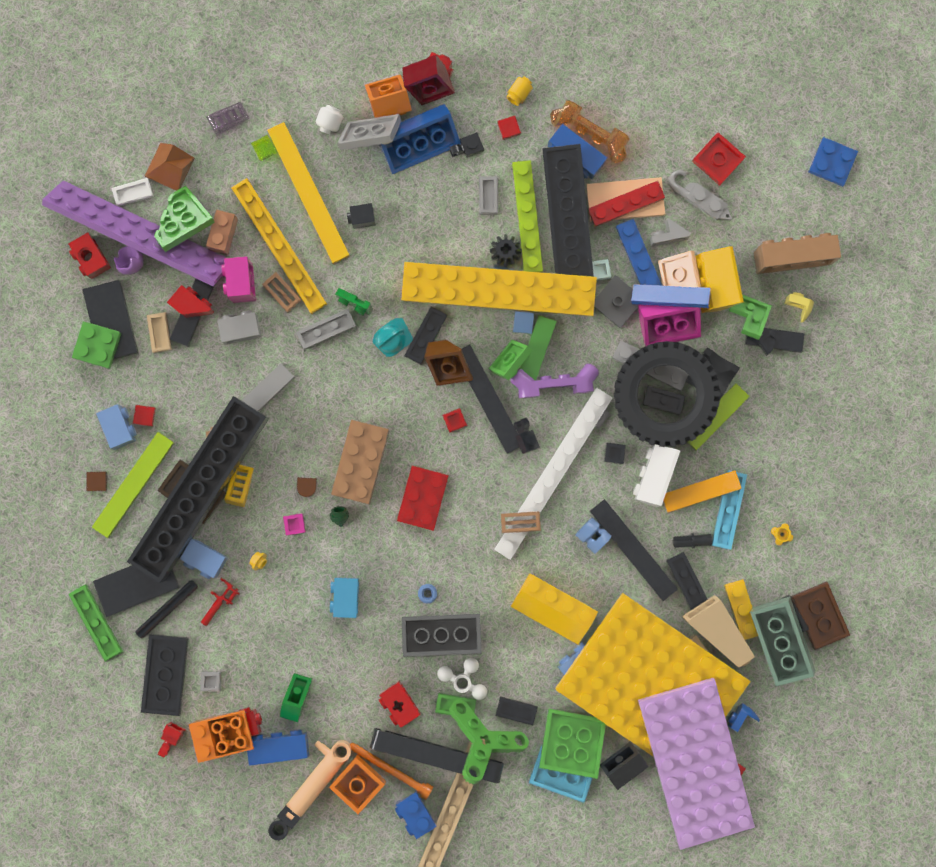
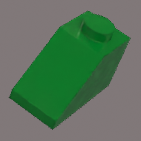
(295, 698)

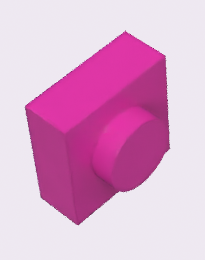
(294, 524)

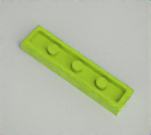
(728, 405)

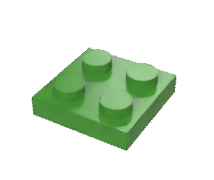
(96, 345)
(510, 359)

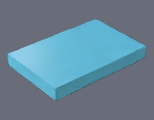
(561, 783)

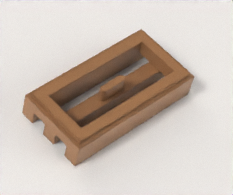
(292, 303)
(537, 521)

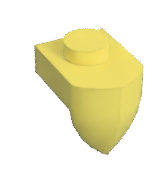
(799, 301)

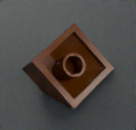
(447, 363)

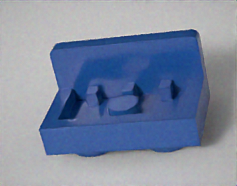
(416, 815)

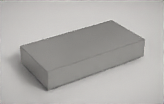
(488, 195)

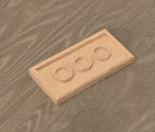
(602, 192)

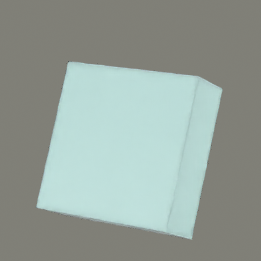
(601, 269)

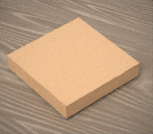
(680, 270)

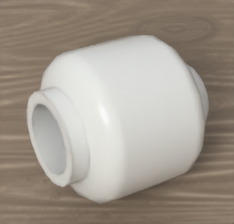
(329, 119)

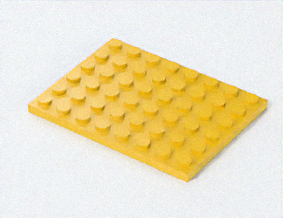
(637, 658)

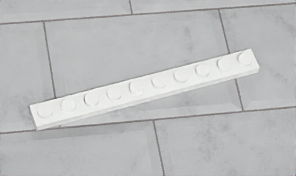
(555, 469)

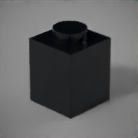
(361, 216)

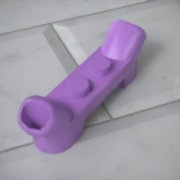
(581, 383)

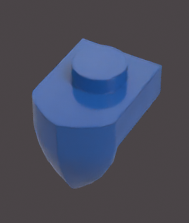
(737, 718)

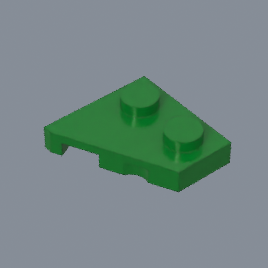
(347, 298)

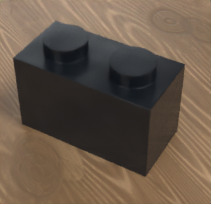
(624, 765)

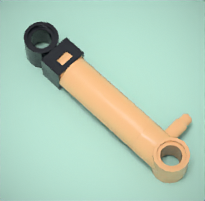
(310, 788)

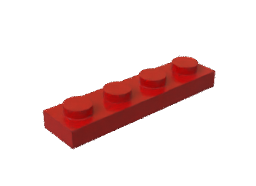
(626, 203)

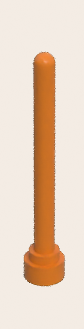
(422, 789)

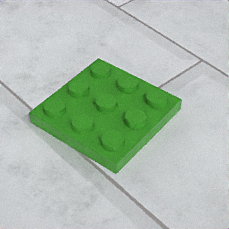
(572, 744)

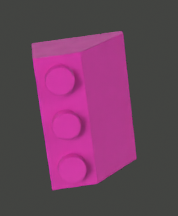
(669, 323)

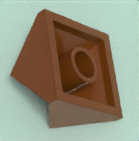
(169, 166)

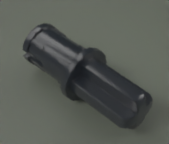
(692, 540)

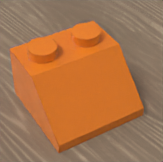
(388, 97)

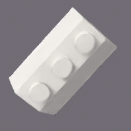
(656, 475)

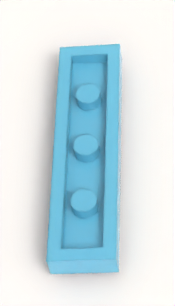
(728, 516)

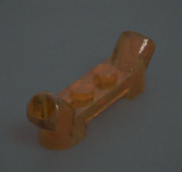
(571, 115)

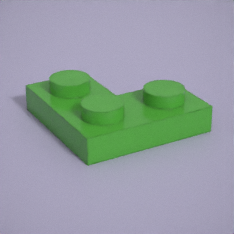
(755, 313)

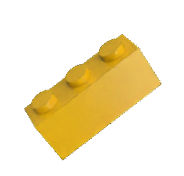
(719, 273)

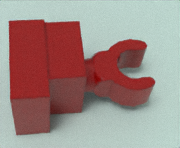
(171, 735)

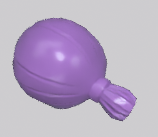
(129, 260)

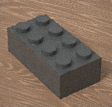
(441, 635)

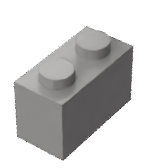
(239, 328)

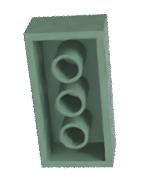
(783, 641)

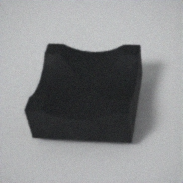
(724, 370)

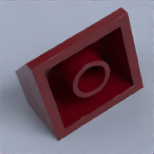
(427, 80)

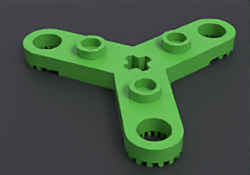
(495, 741)

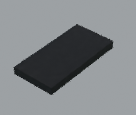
(109, 309)
(130, 588)
(164, 675)

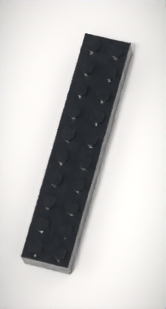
(198, 490)

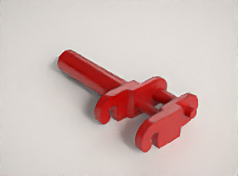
(219, 601)

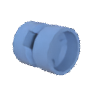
(588, 530)

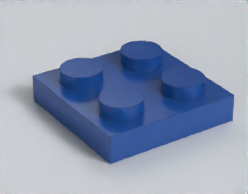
(833, 161)

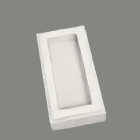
(132, 192)

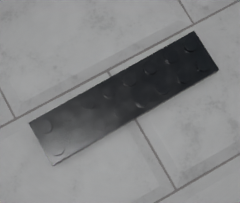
(568, 210)

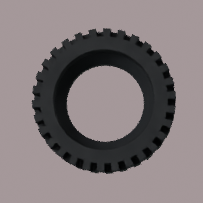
(695, 366)

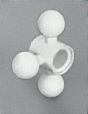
(471, 666)

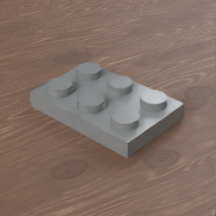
(369, 132)

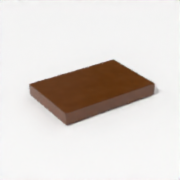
(821, 615)

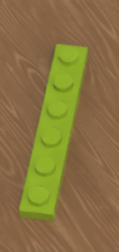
(527, 216)

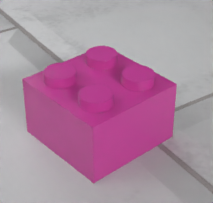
(239, 279)

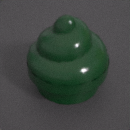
(339, 515)

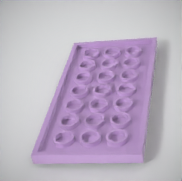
(696, 763)

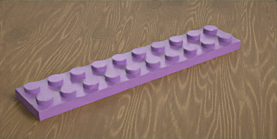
(133, 231)

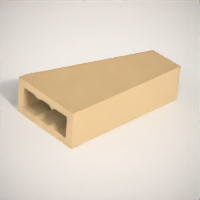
(718, 627)

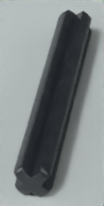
(166, 609)

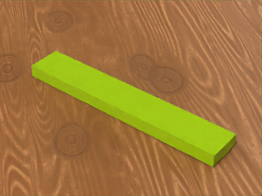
(133, 485)

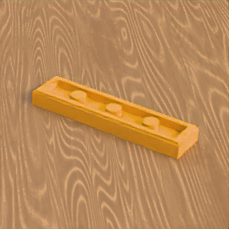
(701, 491)

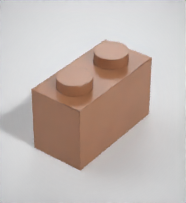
(222, 232)

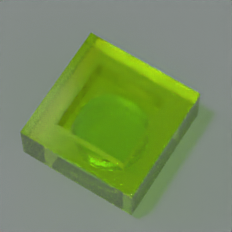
(263, 147)

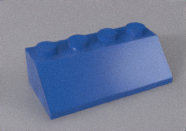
(421, 139)

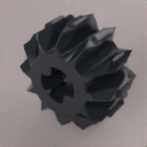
(512, 254)

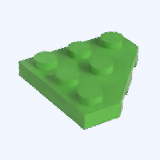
(181, 219)

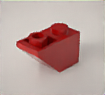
(187, 303)

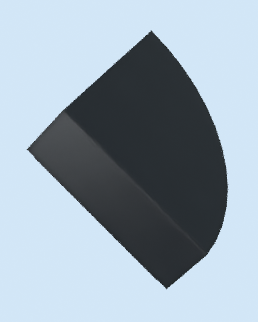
(767, 342)

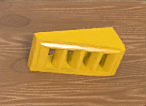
(236, 501)

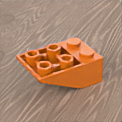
(221, 736)

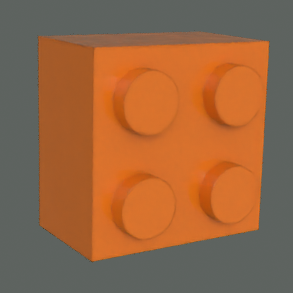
(357, 784)

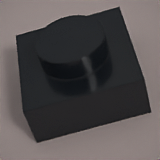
(614, 453)

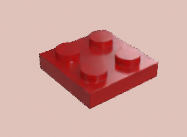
(718, 158)

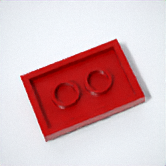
(422, 498)

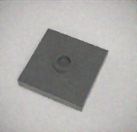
(615, 302)

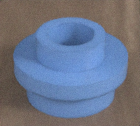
(427, 599)

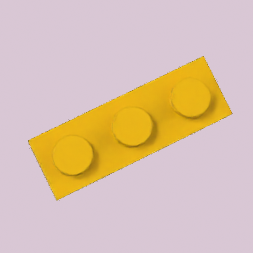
(741, 608)

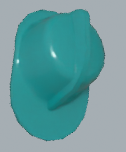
(392, 337)

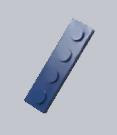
(637, 253)

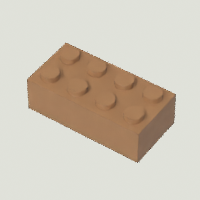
(797, 254)
(360, 462)

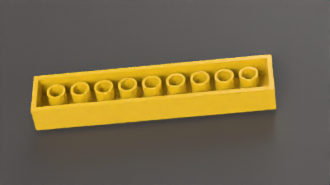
(499, 289)

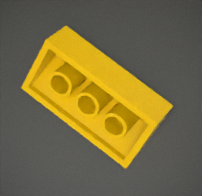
(554, 609)

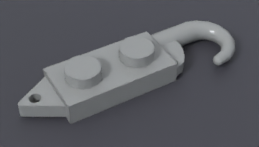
(701, 198)

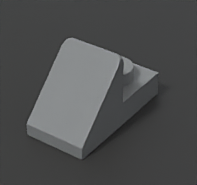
(674, 234)

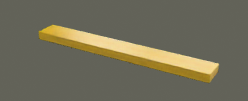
(308, 193)
(279, 246)

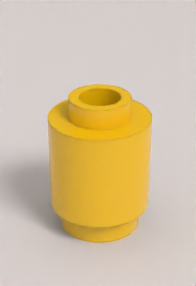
(519, 90)

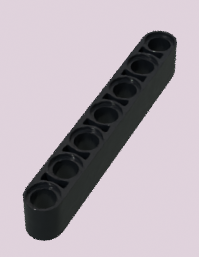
(430, 754)

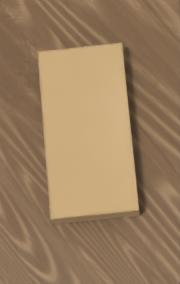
(159, 332)

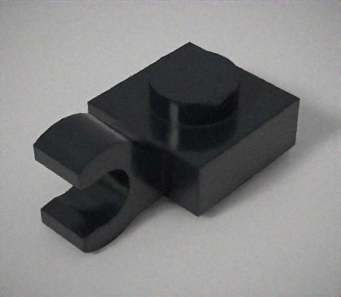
(469, 145)
(526, 439)

